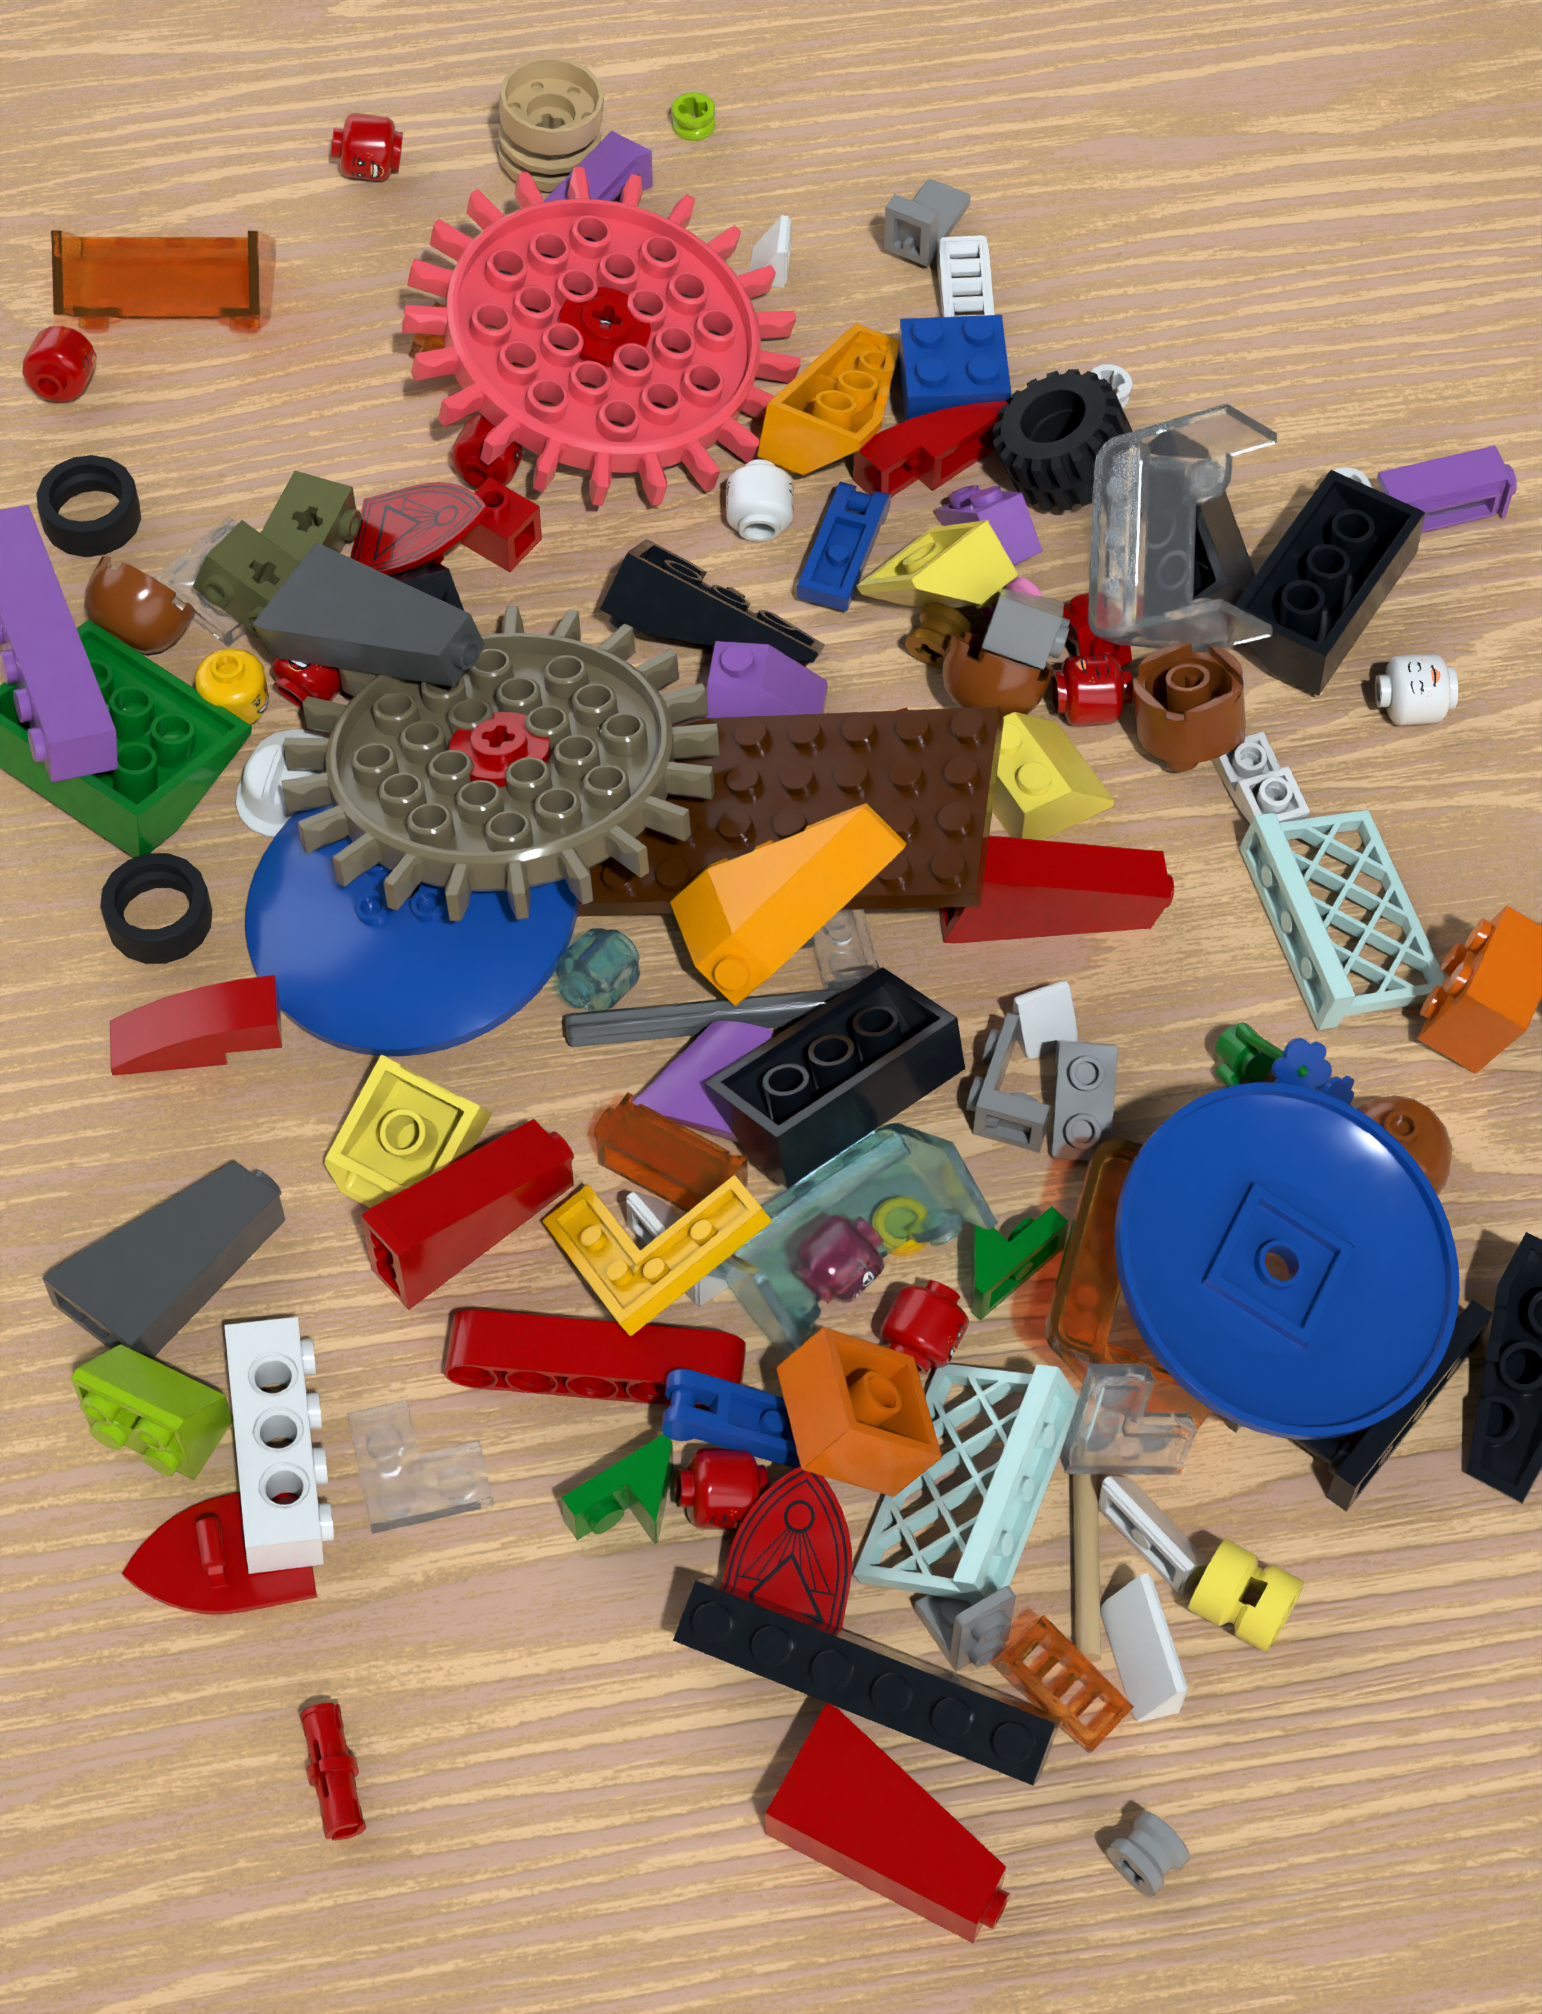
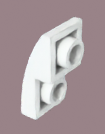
(1259, 782)

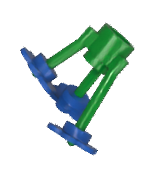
(1302, 1064)

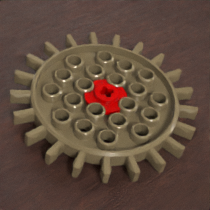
(509, 775)

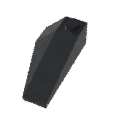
(669, 600)

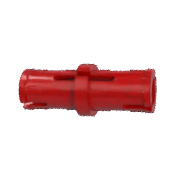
(332, 1771)

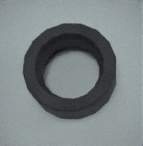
(81, 476)
(145, 874)

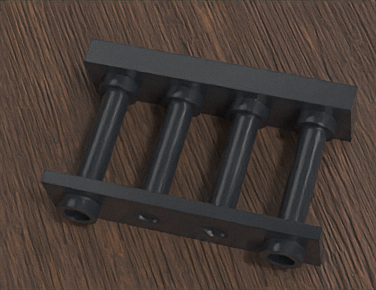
(1357, 1465)

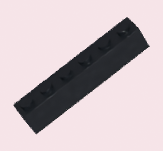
(868, 1679)

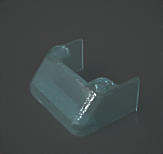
(892, 1178)

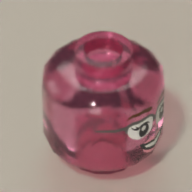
(840, 1259)

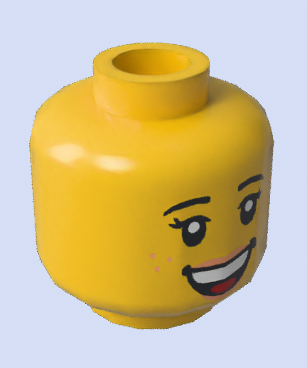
(235, 682)

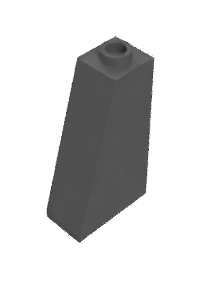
(366, 622)
(169, 1262)

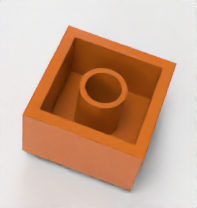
(1487, 991)
(858, 1412)

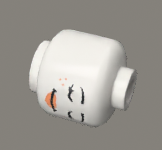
(759, 500)
(1417, 689)

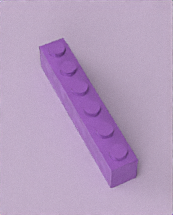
(48, 659)

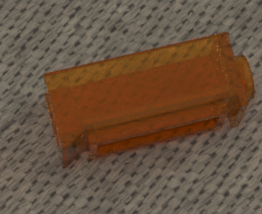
(663, 1155)

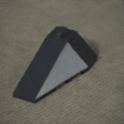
(1509, 1410)

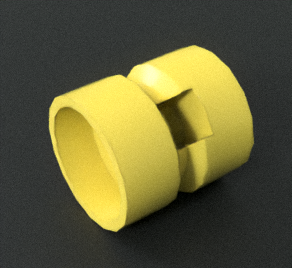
(1226, 1584)

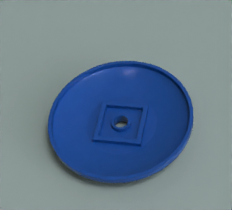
(391, 976)
(1361, 1244)

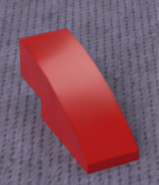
(927, 448)
(197, 1027)

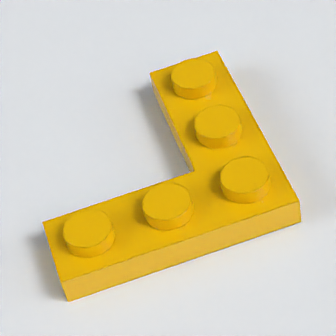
(646, 1281)

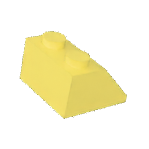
(945, 566)
(1043, 780)

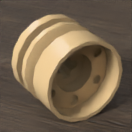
(548, 119)

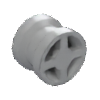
(1148, 1853)

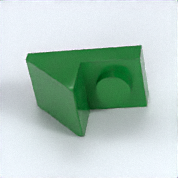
(1005, 1264)
(633, 1483)

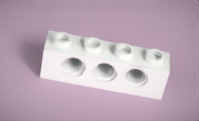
(276, 1533)

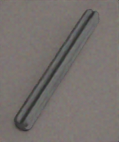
(691, 1017)

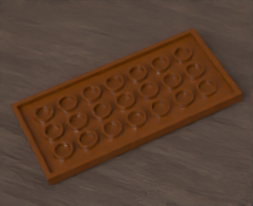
(777, 774)

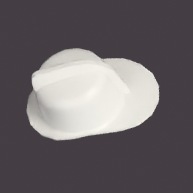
(260, 790)

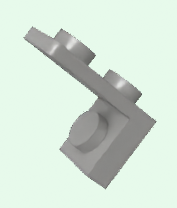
(917, 225)
(1083, 1098)
(1004, 1116)
(966, 1631)

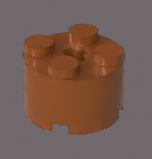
(1189, 704)

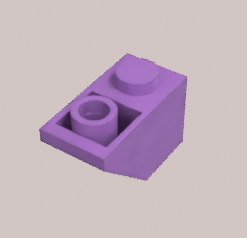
(1004, 512)

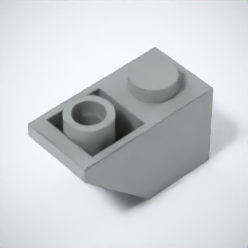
(1027, 628)

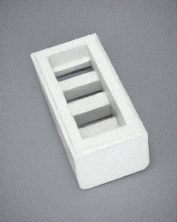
(961, 258)

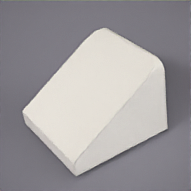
(774, 250)
(1044, 1018)

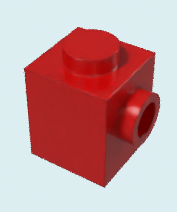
(508, 529)

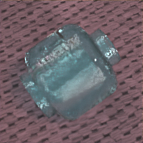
(598, 969)

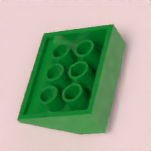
(166, 749)

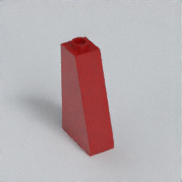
(1061, 890)
(464, 1210)
(883, 1830)

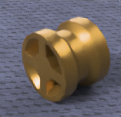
(932, 637)

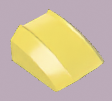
(400, 1134)

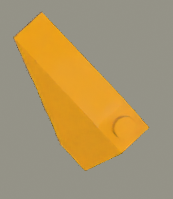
(831, 403)
(764, 905)

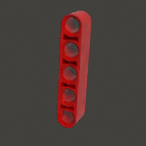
(583, 1356)

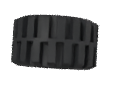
(1054, 434)

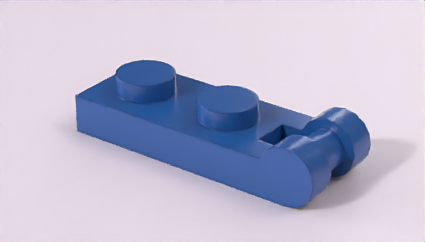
(843, 547)
(736, 1416)

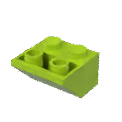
(151, 1410)

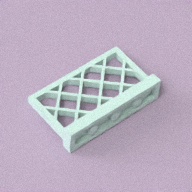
(1304, 935)
(1014, 1484)

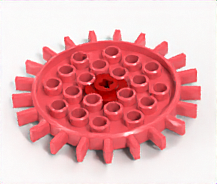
(601, 335)

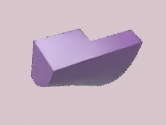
(681, 1089)

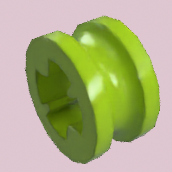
(693, 128)

